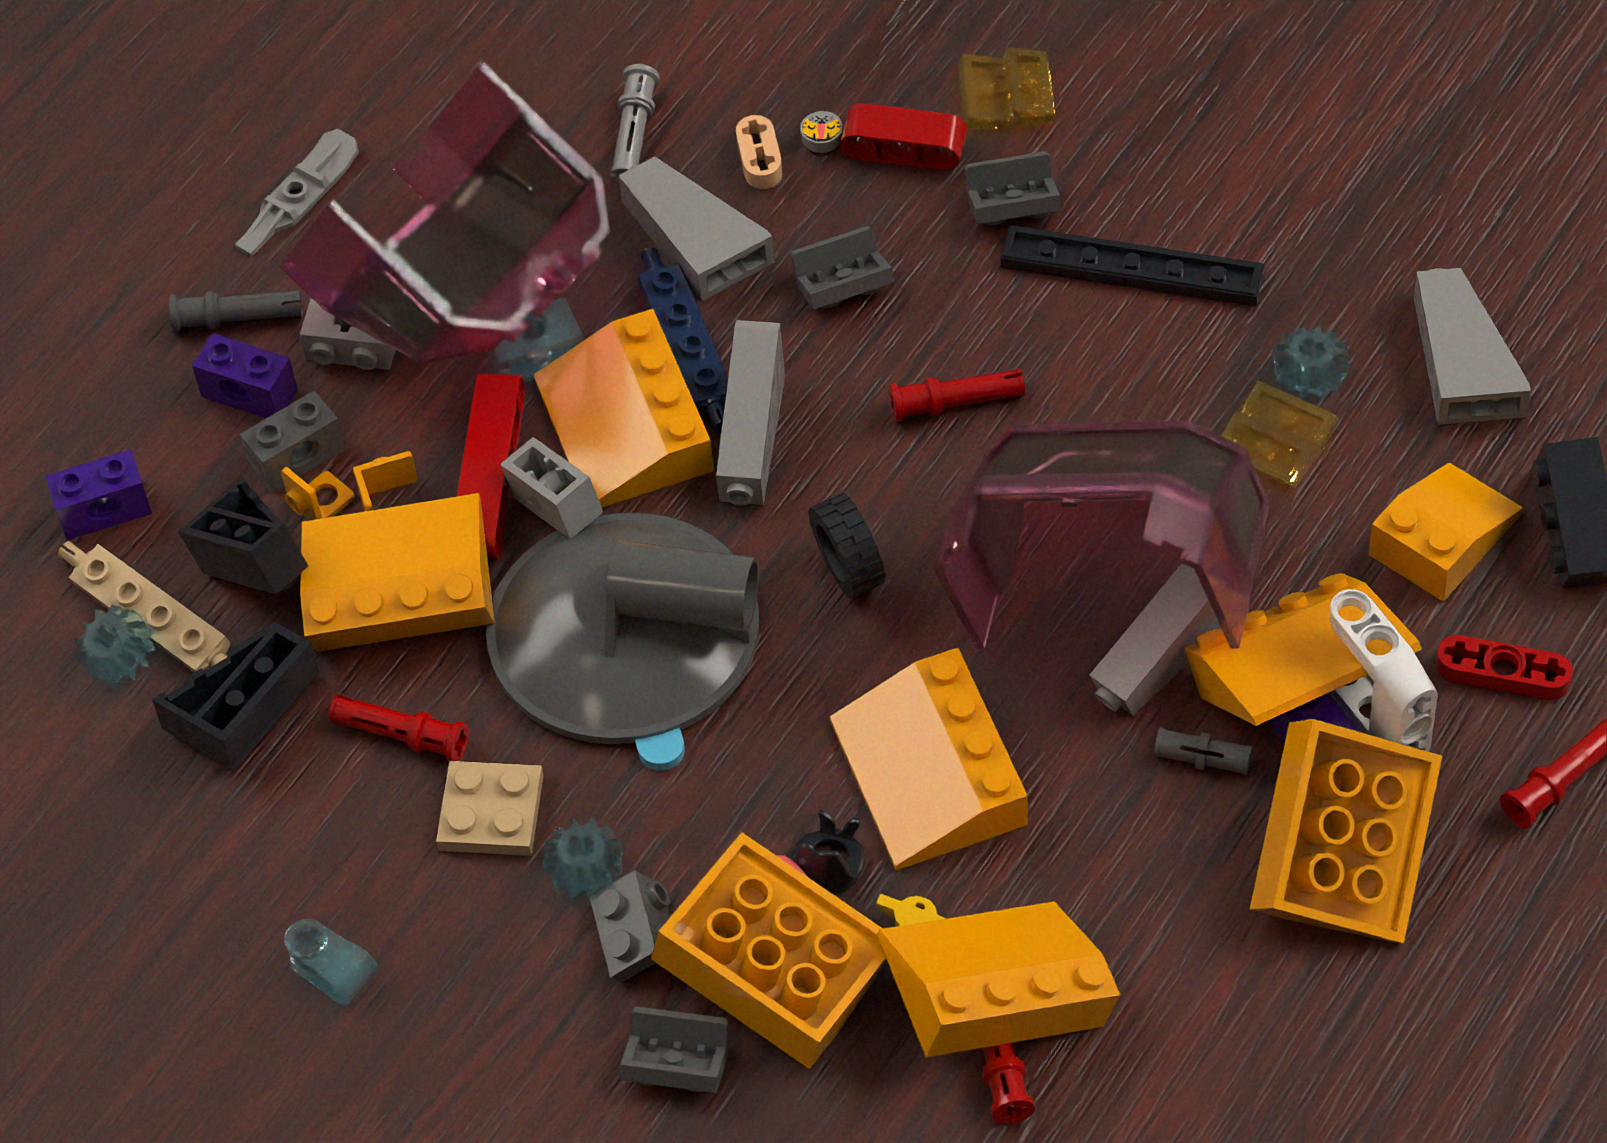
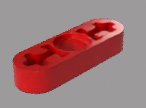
(1520, 656)

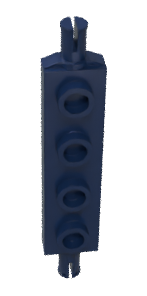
(676, 310)

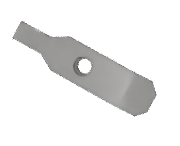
(313, 176)

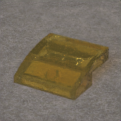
(1006, 89)
(1280, 432)

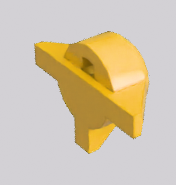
(908, 911)

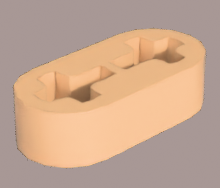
(766, 150)

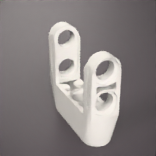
(1395, 682)

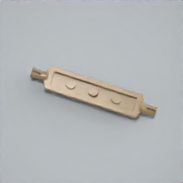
(173, 625)

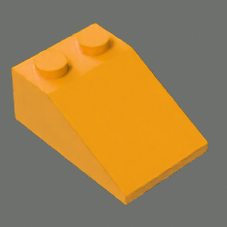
(1441, 529)

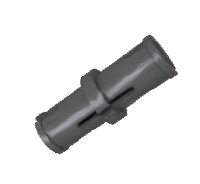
(1171, 743)

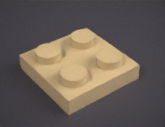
(490, 808)

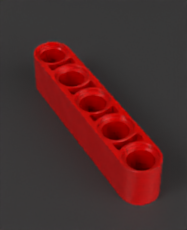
(489, 441)

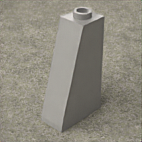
(695, 228)
(1464, 353)
(750, 412)
(1155, 644)

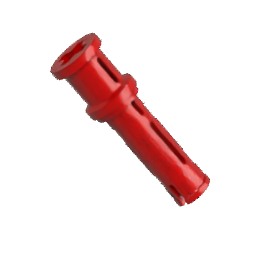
(936, 396)
(417, 730)
(1549, 784)
(1006, 1073)

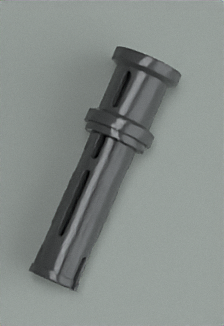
(212, 309)

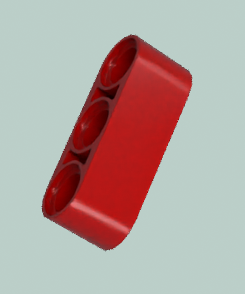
(903, 136)

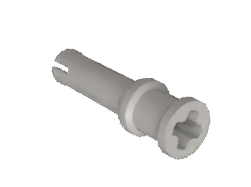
(634, 94)

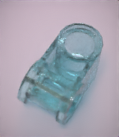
(328, 960)

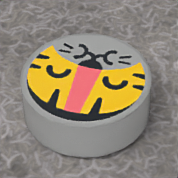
(821, 131)

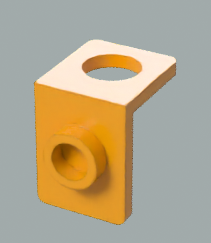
(384, 475)
(303, 499)

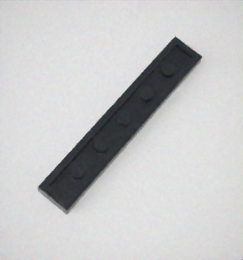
(1132, 265)

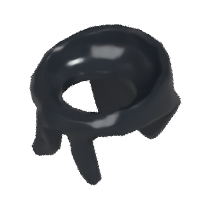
(829, 867)

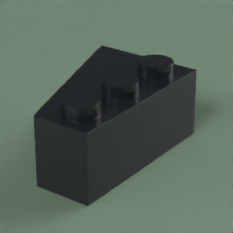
(1573, 509)
(244, 542)
(239, 697)

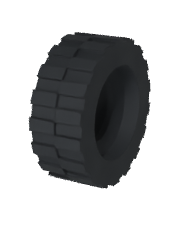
(847, 545)

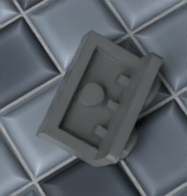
(1011, 188)
(840, 268)
(629, 921)
(675, 1050)

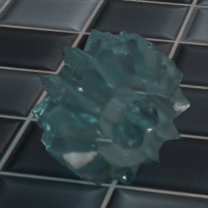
(1311, 362)
(114, 644)
(582, 857)

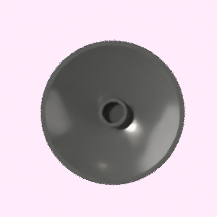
(624, 628)

